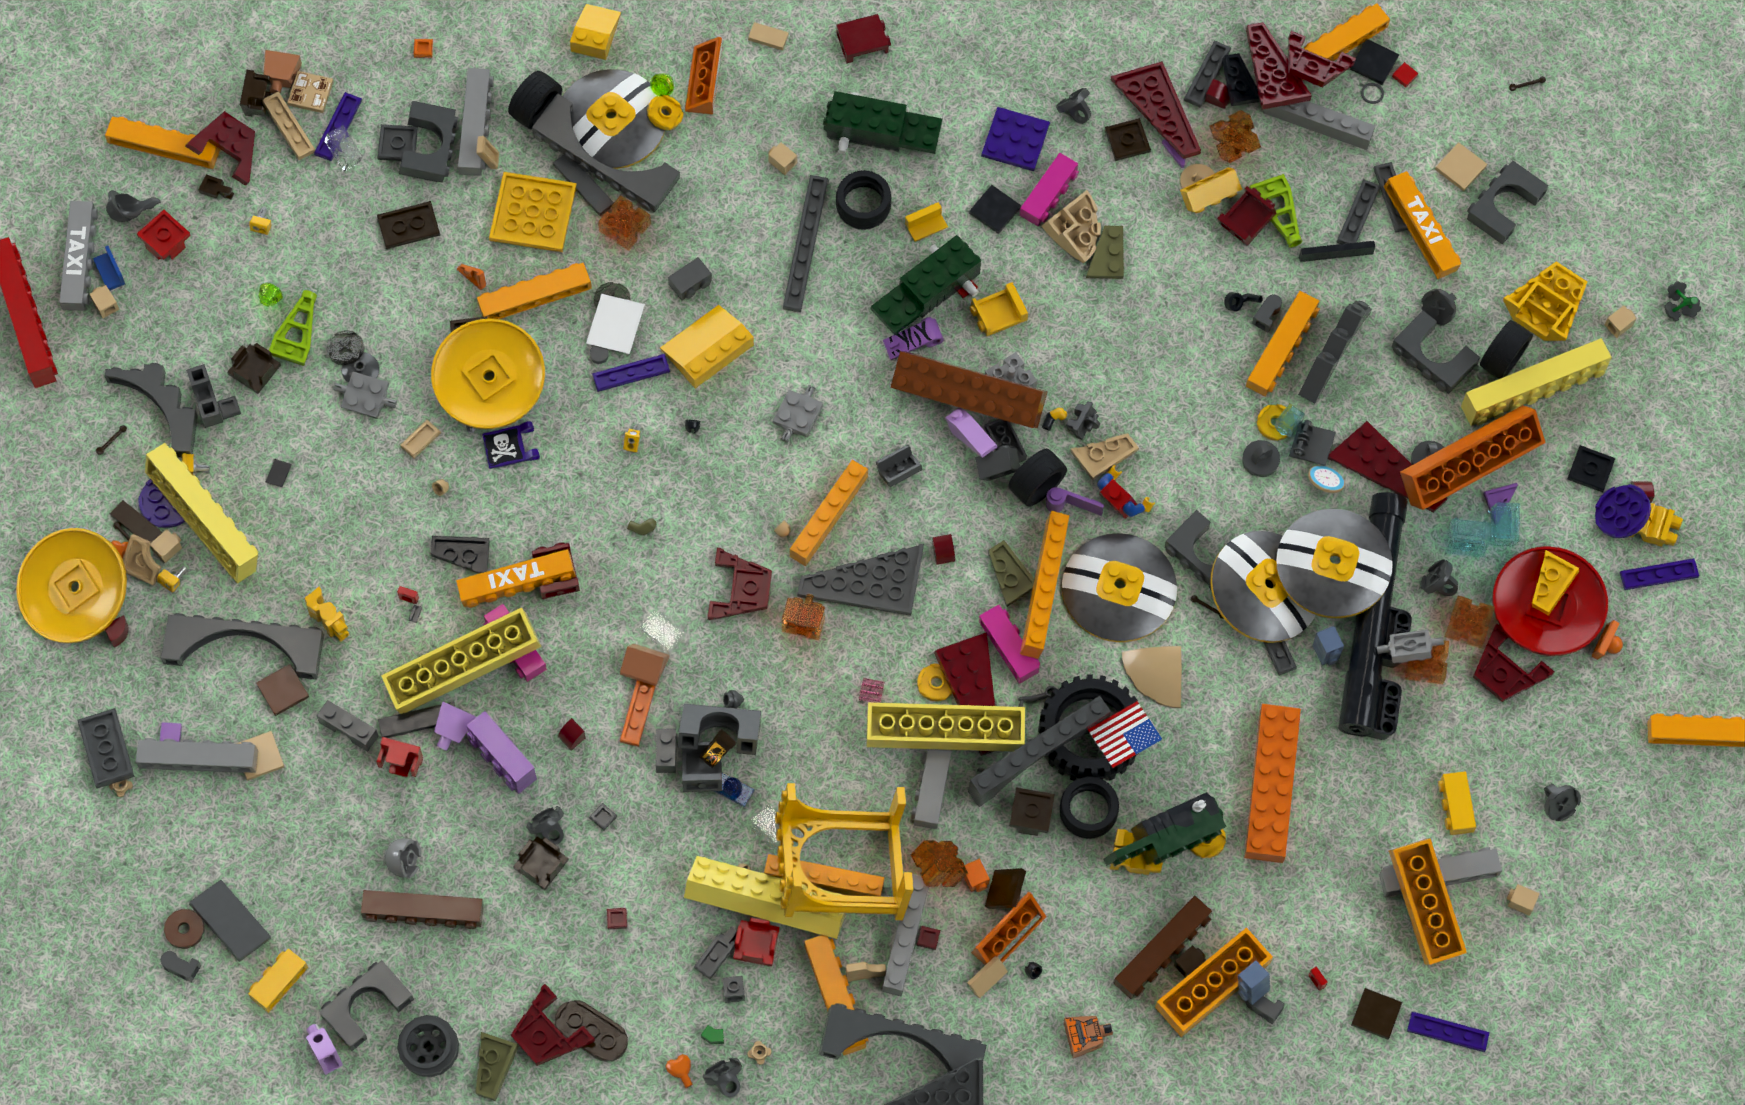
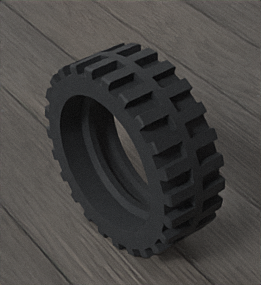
(1060, 700)

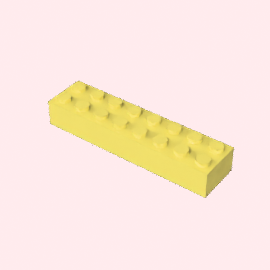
(1536, 382)
(201, 512)
(461, 661)
(945, 727)
(753, 895)

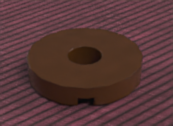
(181, 917)

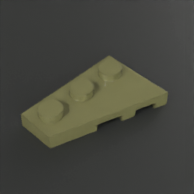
(1109, 255)
(494, 1063)

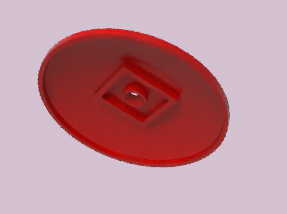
(1573, 620)

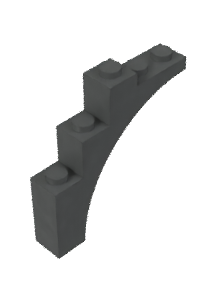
(1336, 345)
(168, 398)

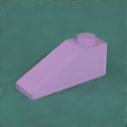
(969, 432)

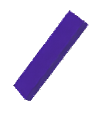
(342, 116)
(631, 372)
(1659, 574)
(1448, 1031)

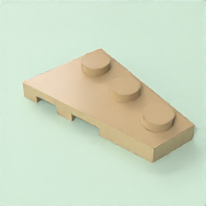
(1101, 456)

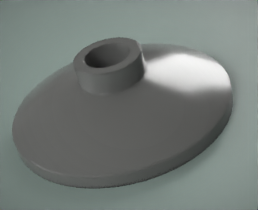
(369, 363)

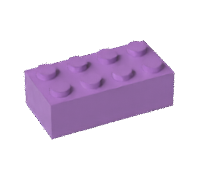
(501, 752)

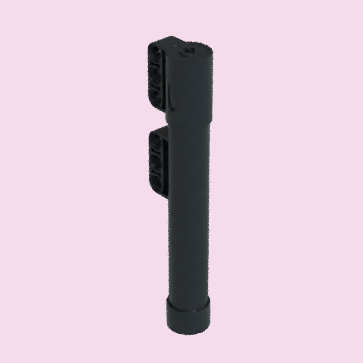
(1364, 687)

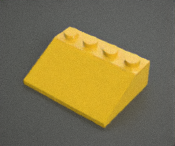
(708, 345)

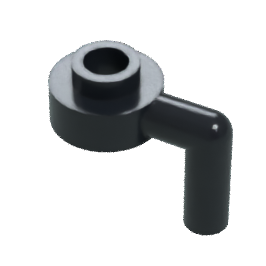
(1234, 301)

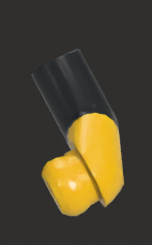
(1052, 416)

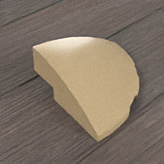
(1076, 227)
(1156, 673)

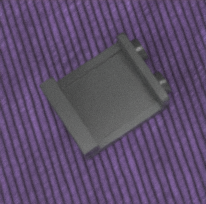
(697, 774)

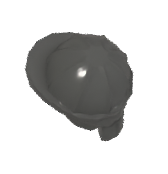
(125, 207)

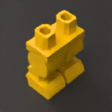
(1657, 527)
(327, 613)
(1136, 864)

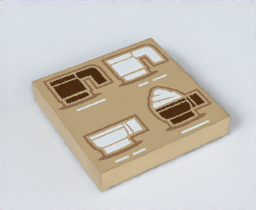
(310, 91)

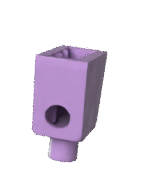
(451, 725)
(323, 1049)

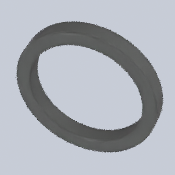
(1372, 84)

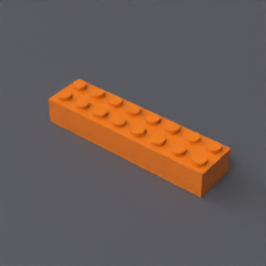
(1472, 457)
(1272, 783)

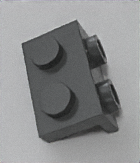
(898, 466)

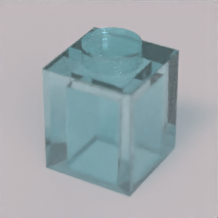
(1289, 420)

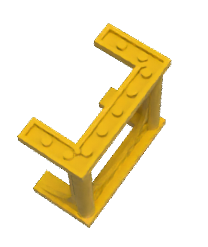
(797, 815)

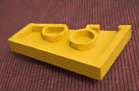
(1553, 582)

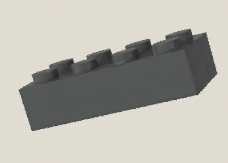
(1003, 434)

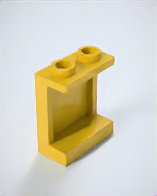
(999, 310)

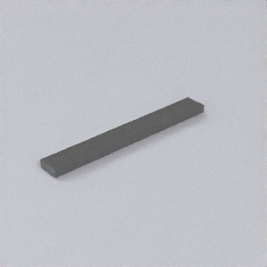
(805, 243)

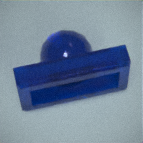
(735, 790)

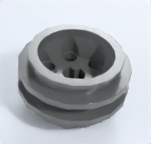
(409, 1037)

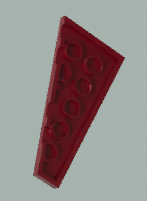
(1156, 99)
(968, 672)

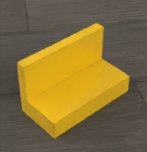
(925, 222)

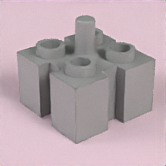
(1013, 371)

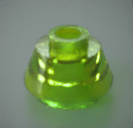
(662, 84)
(269, 294)

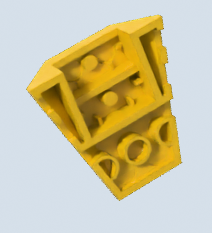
(1547, 302)

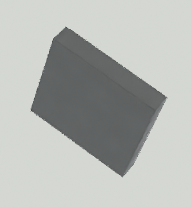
(395, 140)

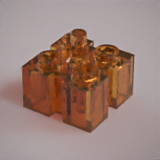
(1235, 136)
(624, 222)
(803, 618)
(1469, 621)
(1431, 668)
(939, 863)

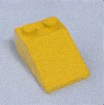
(594, 31)

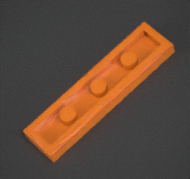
(637, 713)

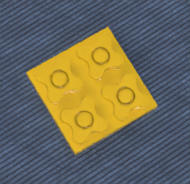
(532, 212)

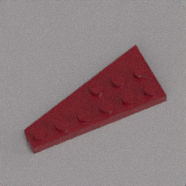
(1271, 73)
(1375, 460)

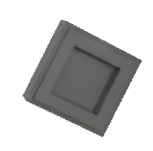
(229, 407)
(603, 816)

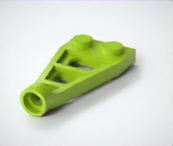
(1278, 187)
(289, 349)

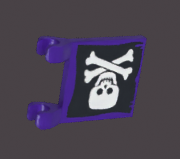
(507, 447)

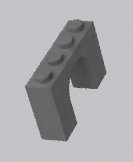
(441, 122)
(1512, 179)
(1446, 374)
(1181, 546)
(700, 718)
(377, 979)

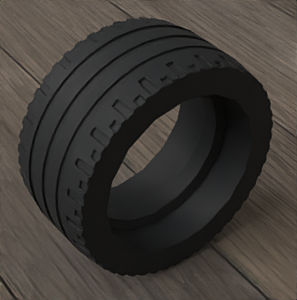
(533, 98)
(863, 220)
(1506, 349)
(1037, 477)
(1094, 785)

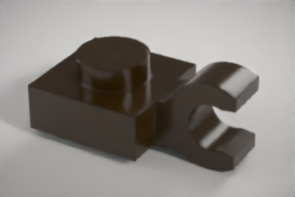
(214, 186)

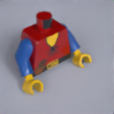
(1120, 498)

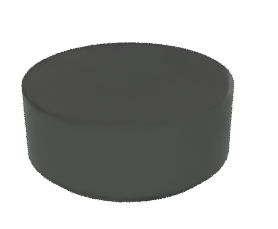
(599, 354)

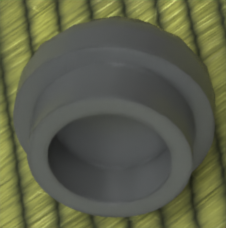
(732, 699)

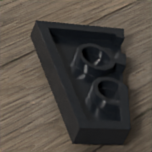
(1239, 81)
(464, 552)

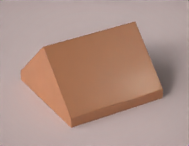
(643, 664)

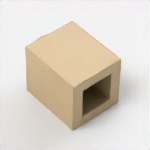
(782, 158)
(104, 301)
(1620, 321)
(166, 545)
(1522, 899)

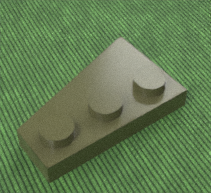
(1010, 572)

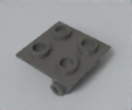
(1312, 443)

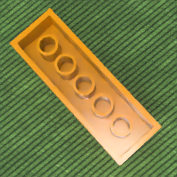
(1427, 901)
(1211, 982)

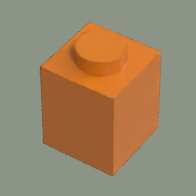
(977, 877)

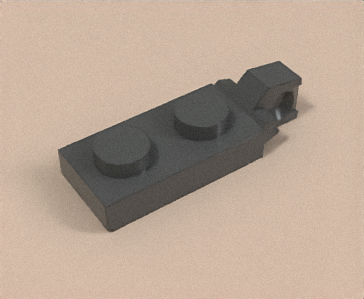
(716, 953)

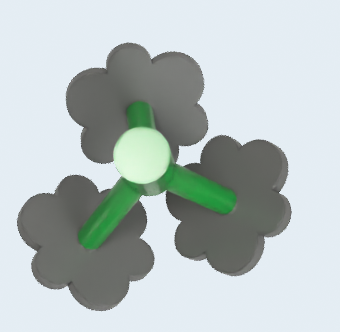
(1689, 305)

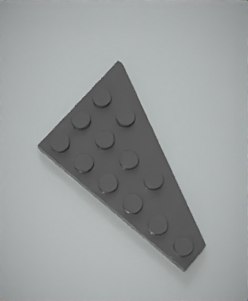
(875, 583)
(956, 1087)

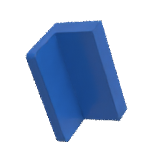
(109, 270)

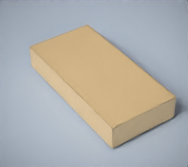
(768, 36)
(487, 152)
(420, 439)
(987, 977)

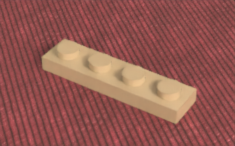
(288, 126)

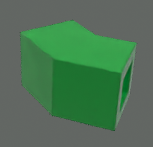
(712, 1035)

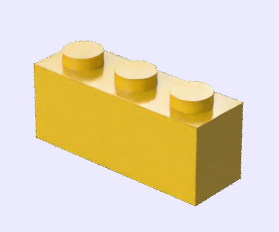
(1211, 190)
(1457, 803)
(277, 980)

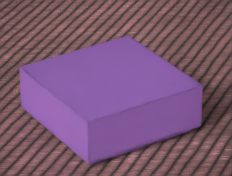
(171, 731)

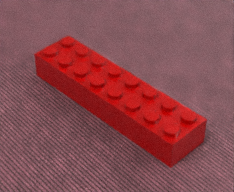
(25, 316)

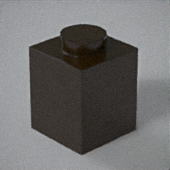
(1189, 961)

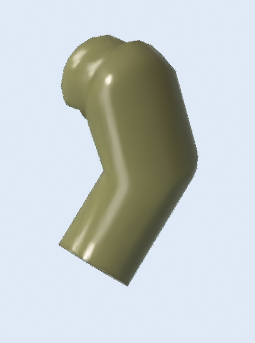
(643, 528)

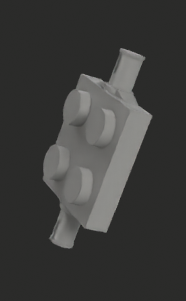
(365, 395)
(798, 413)
(1410, 646)

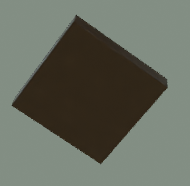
(1127, 139)
(1005, 888)
(1376, 1013)

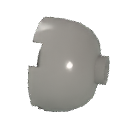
(402, 857)

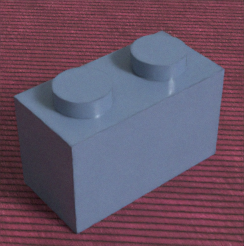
(1328, 646)
(1253, 983)

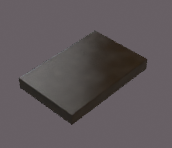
(408, 225)

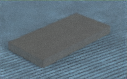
(105, 748)
(230, 920)

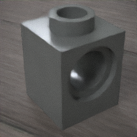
(733, 989)

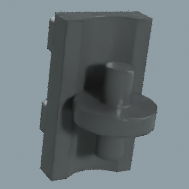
(1086, 420)

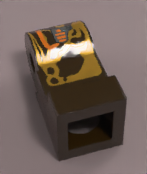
(717, 748)

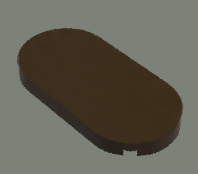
(608, 1035)

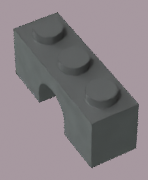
(204, 396)
(355, 729)

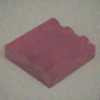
(871, 690)

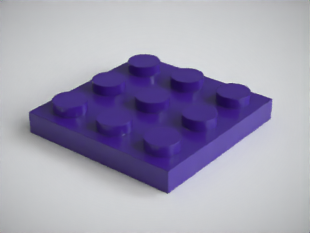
(1015, 139)

